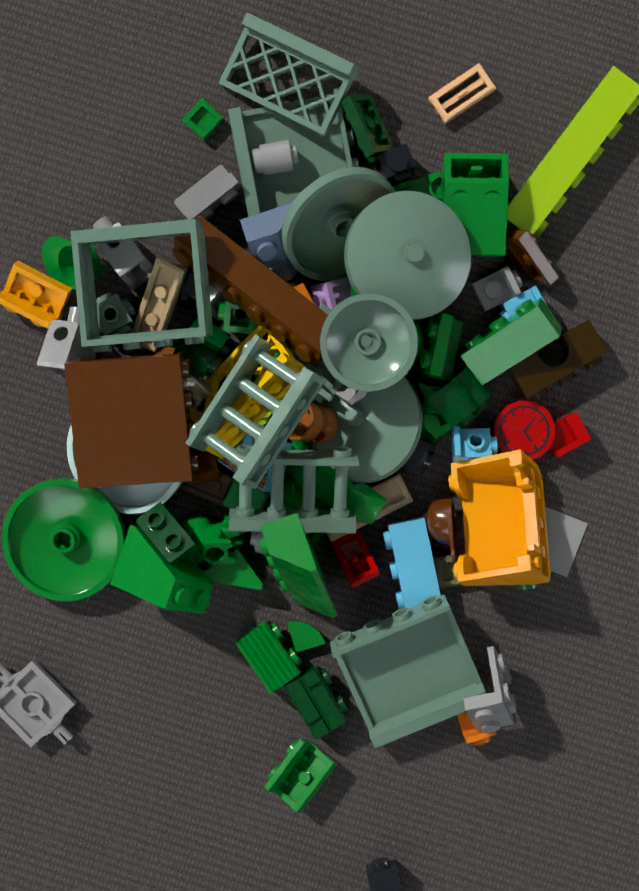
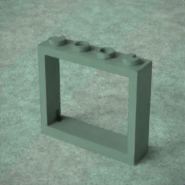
(86, 293)

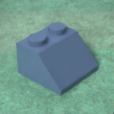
(265, 242)

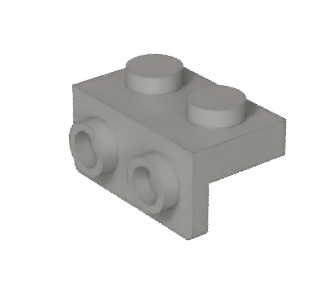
(208, 194)

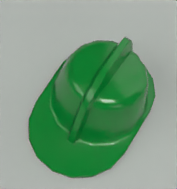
(59, 264)

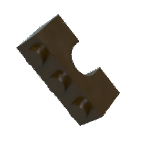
(581, 348)

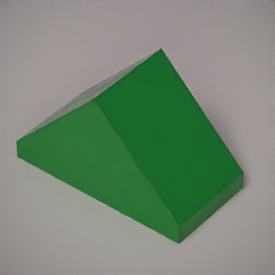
(236, 574)

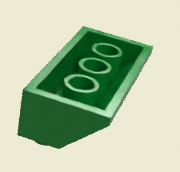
(296, 564)

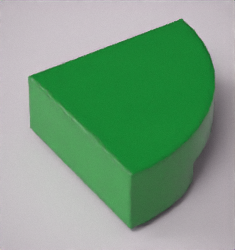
(304, 635)

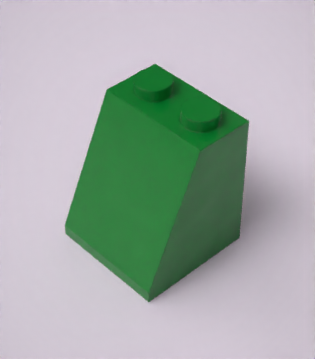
(150, 576)

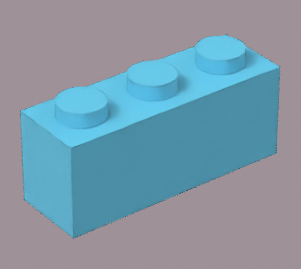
(412, 561)

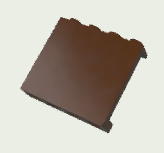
(131, 420)

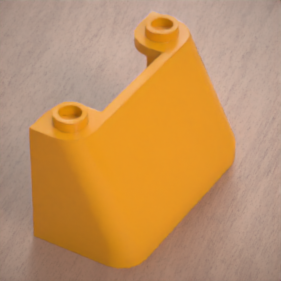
(501, 521)

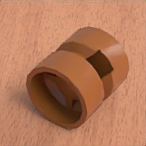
(316, 425)

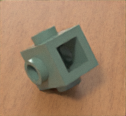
(124, 314)

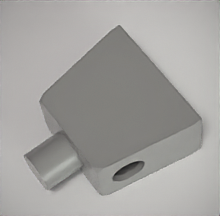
(125, 258)
(63, 344)

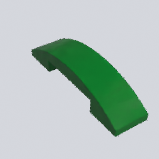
(360, 499)

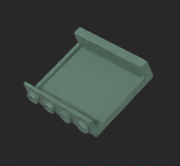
(315, 152)
(408, 669)

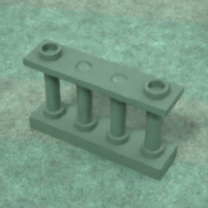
(284, 417)
(336, 520)

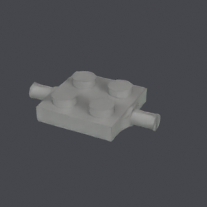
(34, 703)

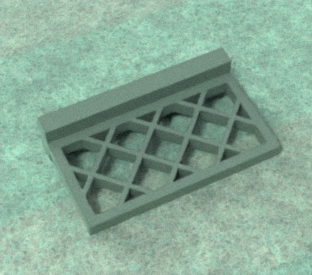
(292, 47)

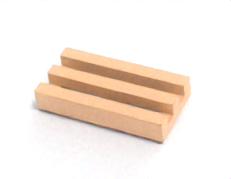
(440, 108)

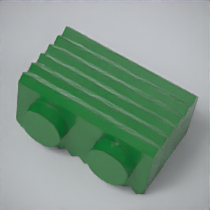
(269, 655)

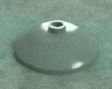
(385, 359)

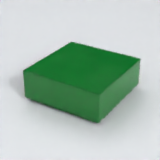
(203, 120)

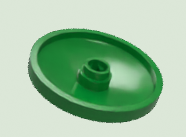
(63, 539)

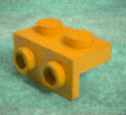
(34, 295)

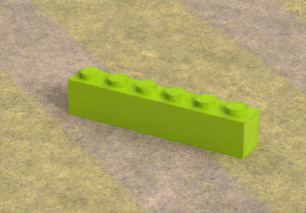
(572, 151)

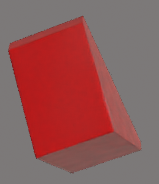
(355, 558)

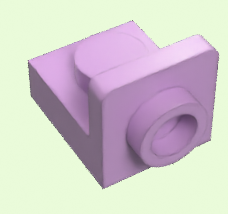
(331, 292)

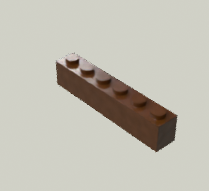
(258, 292)

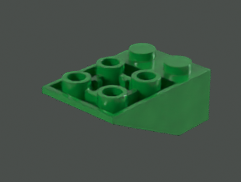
(477, 192)

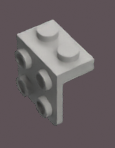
(493, 709)

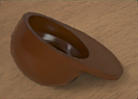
(442, 524)

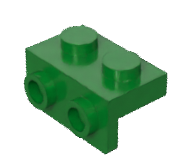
(441, 347)
(300, 774)

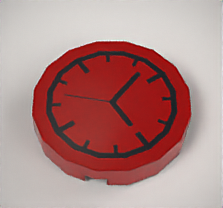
(525, 427)

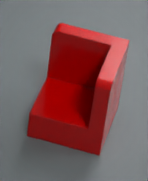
(568, 434)

